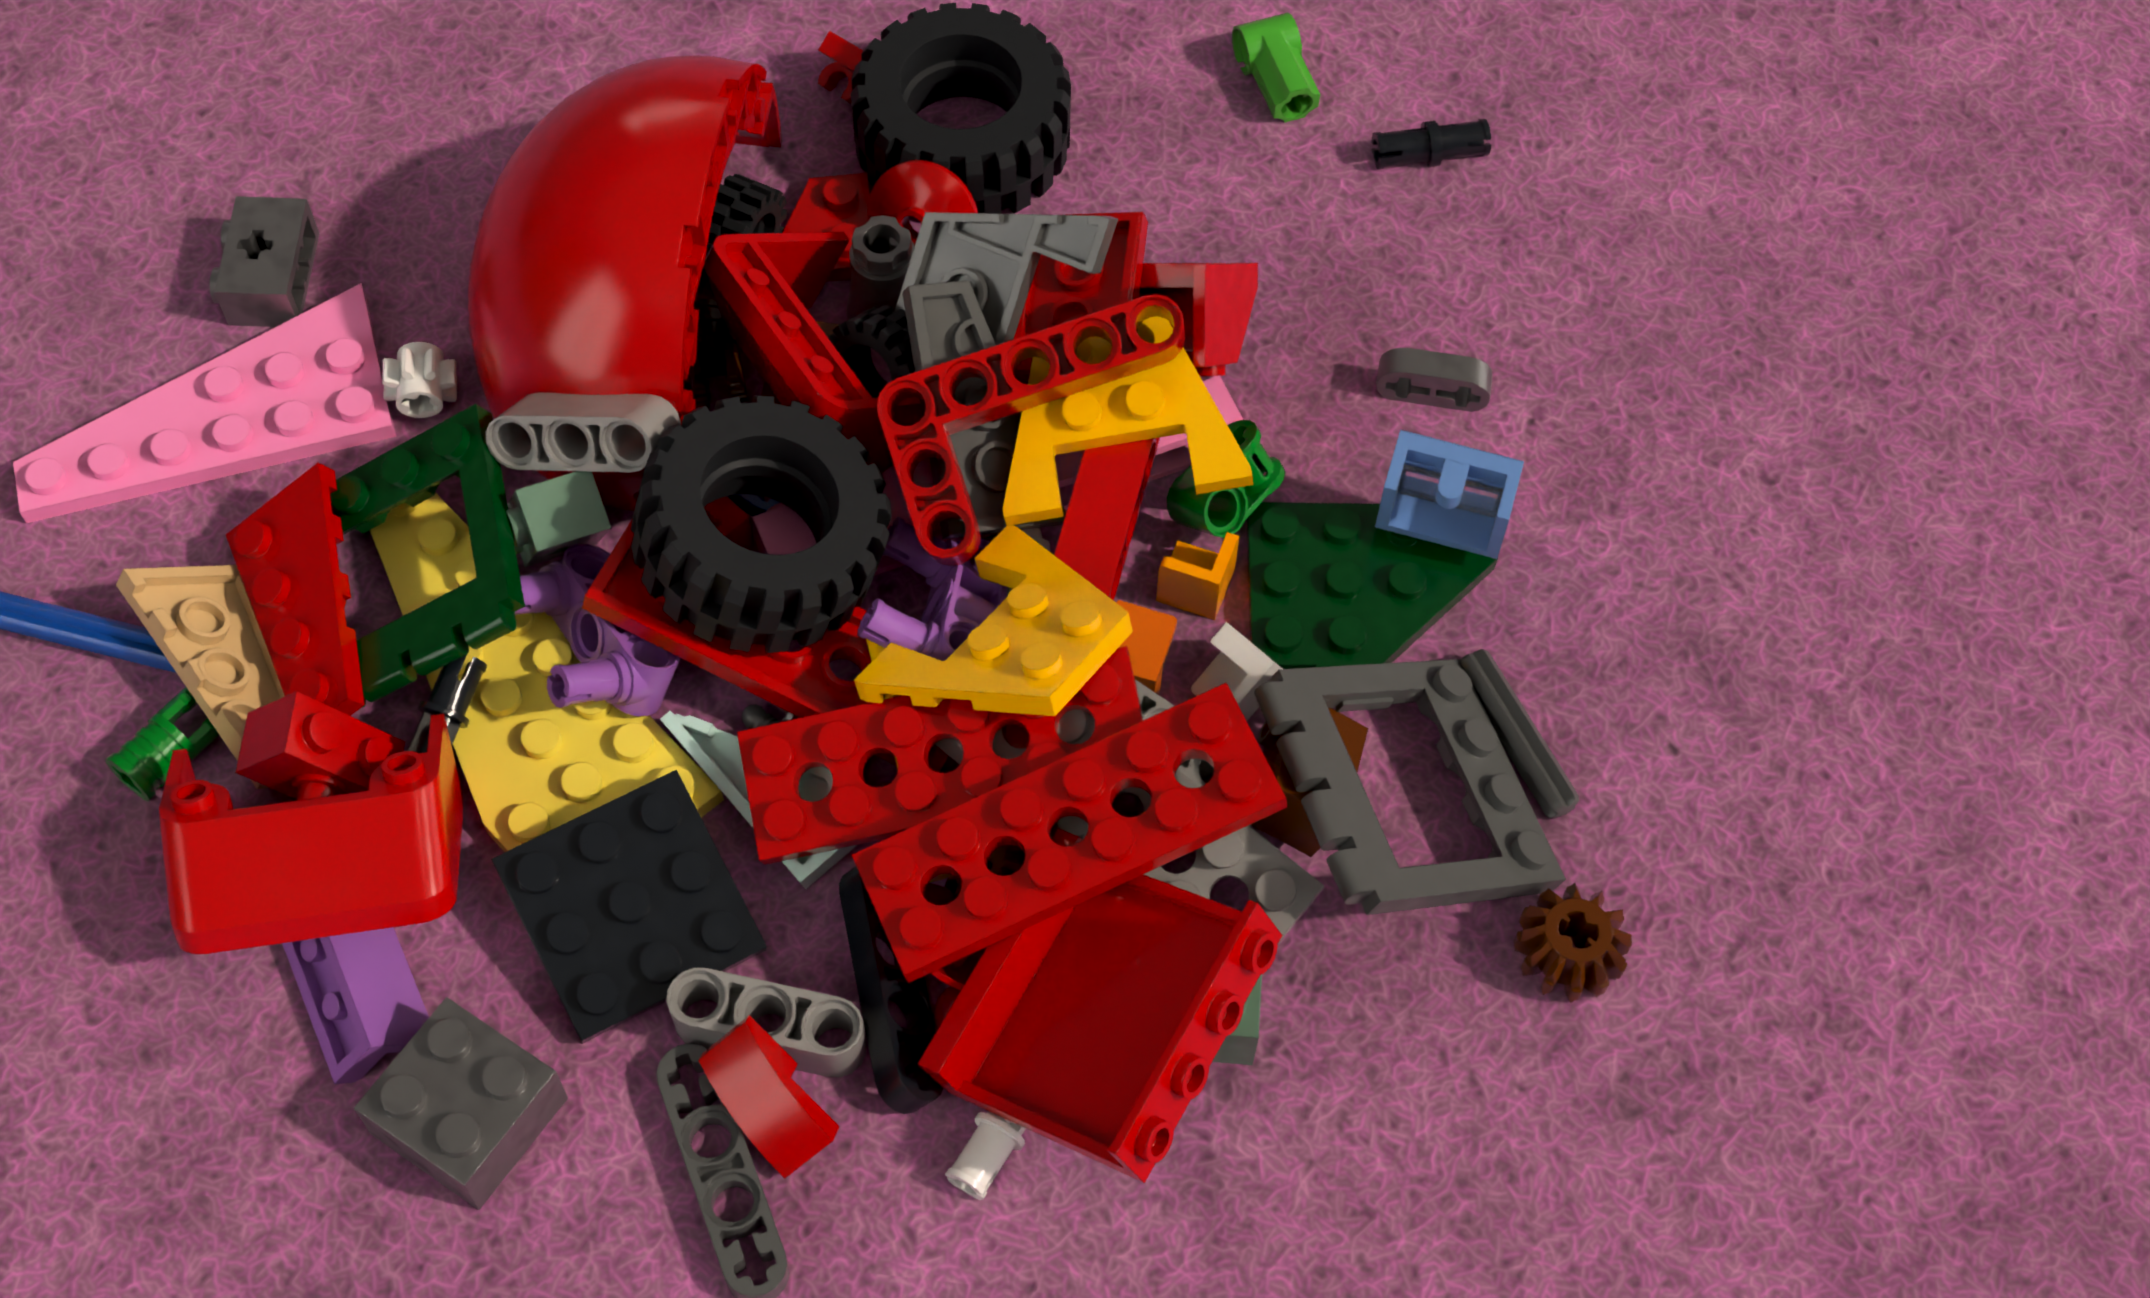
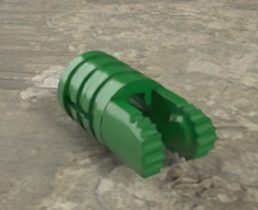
(146, 757)

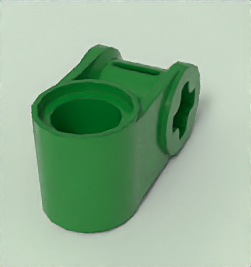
(1227, 509)

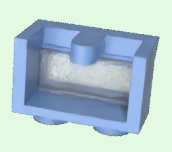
(1449, 494)

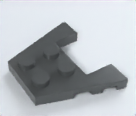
(1002, 255)

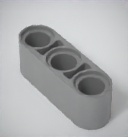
(580, 432)
(805, 1016)

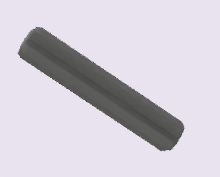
(1520, 736)

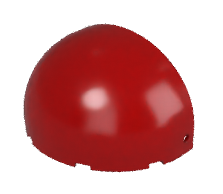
(604, 237)

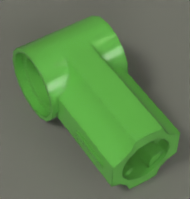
(1274, 57)

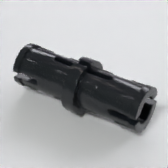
(1431, 143)

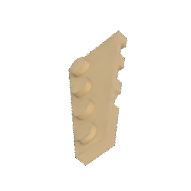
(209, 638)

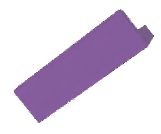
(357, 998)

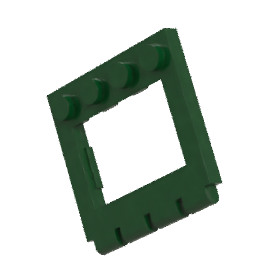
(469, 614)

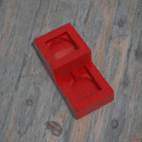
(770, 1108)

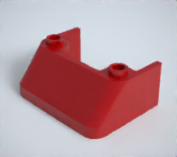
(764, 297)
(1214, 307)
(314, 861)

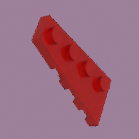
(299, 592)

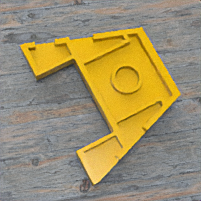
(1126, 410)
(1026, 652)

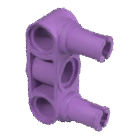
(955, 602)
(613, 661)

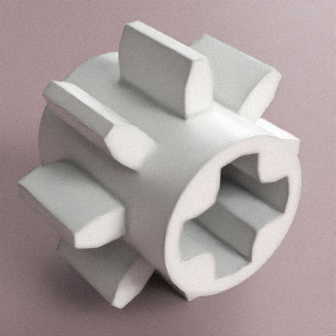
(419, 379)

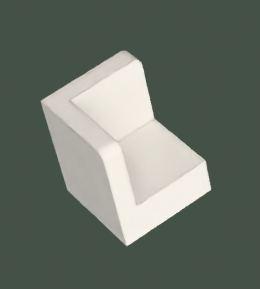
(1240, 666)

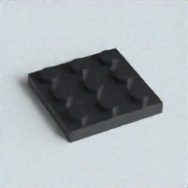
(628, 904)

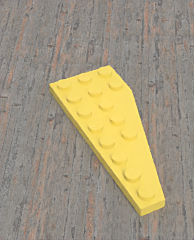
(520, 752)

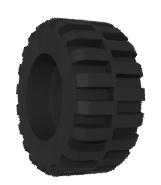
(965, 56)
(774, 455)

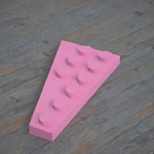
(260, 405)

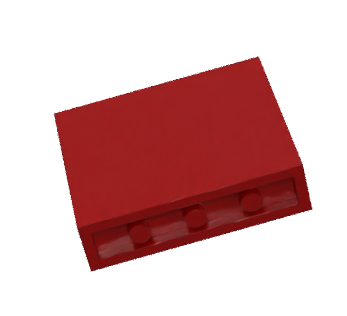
(1104, 1017)

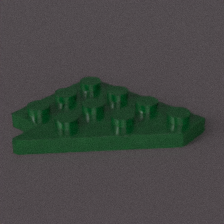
(1343, 591)

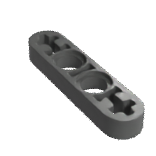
(719, 1173)

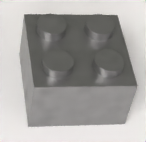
(462, 1102)

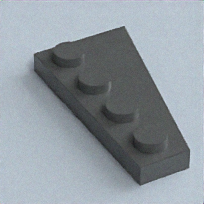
(943, 326)

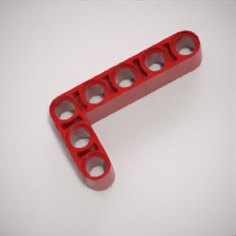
(1006, 397)

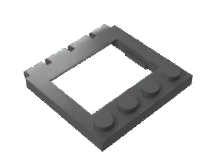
(1340, 811)

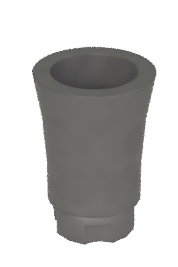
(878, 264)

